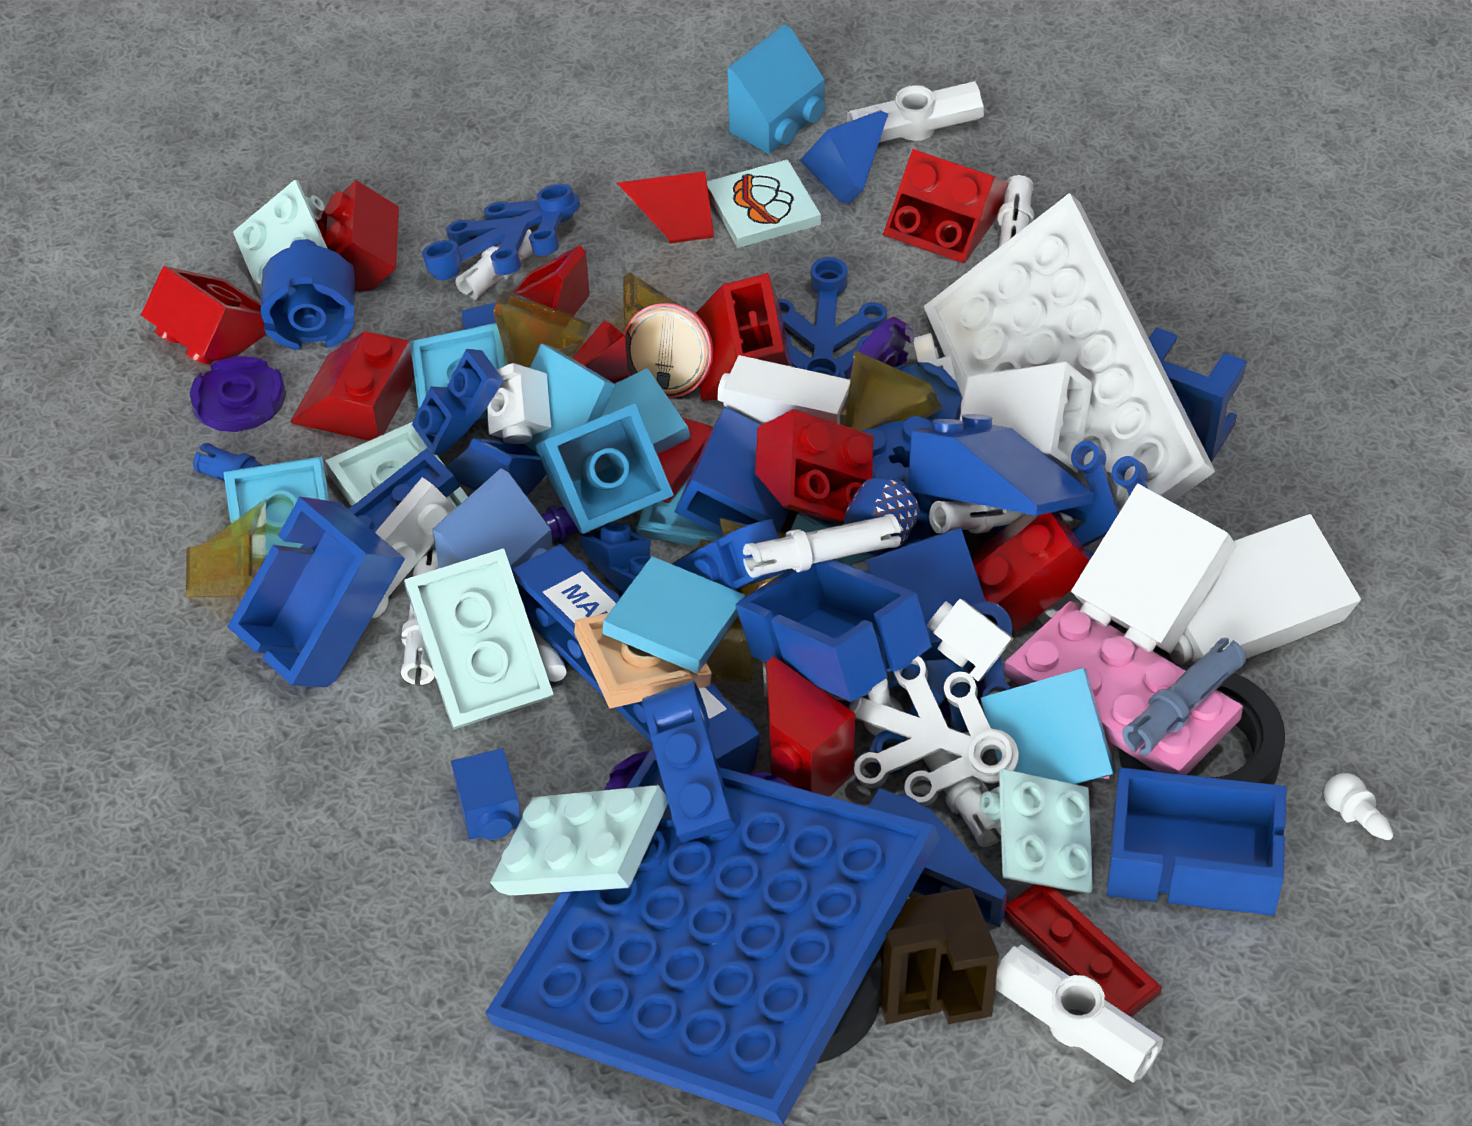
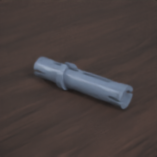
(1171, 706)

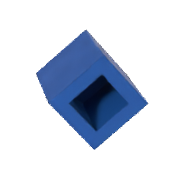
(486, 794)

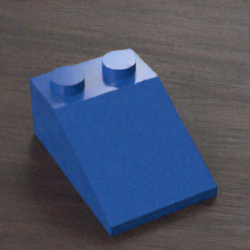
(989, 468)

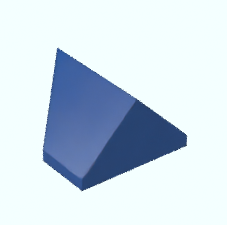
(845, 155)
(487, 456)

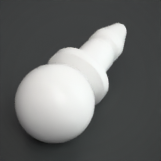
(1354, 802)

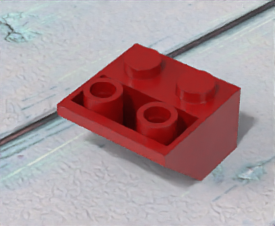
(944, 206)
(363, 232)
(746, 322)
(813, 463)

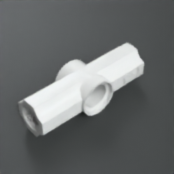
(920, 111)
(1101, 1031)

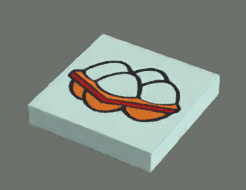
(763, 203)

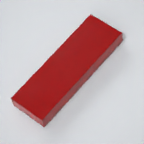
(1080, 947)

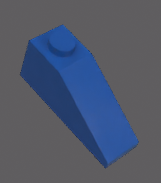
(951, 863)

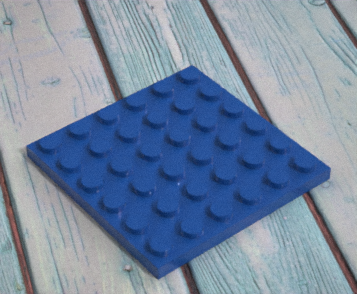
(724, 947)

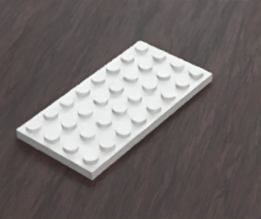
(1058, 301)

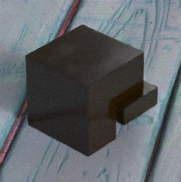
(939, 959)

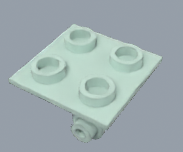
(277, 225)
(1042, 830)

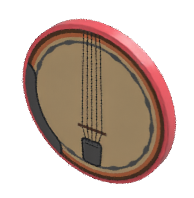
(671, 345)

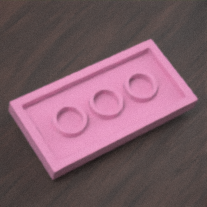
(1122, 684)

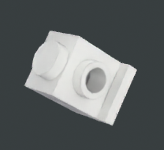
(519, 405)
(968, 637)

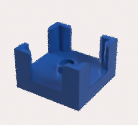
(1201, 396)

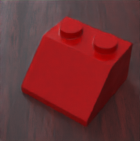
(203, 314)
(358, 387)
(1030, 566)
(807, 732)

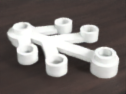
(931, 735)

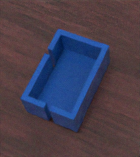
(317, 597)
(835, 626)
(1197, 841)

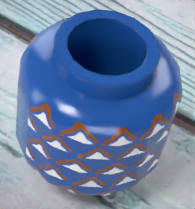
(882, 497)

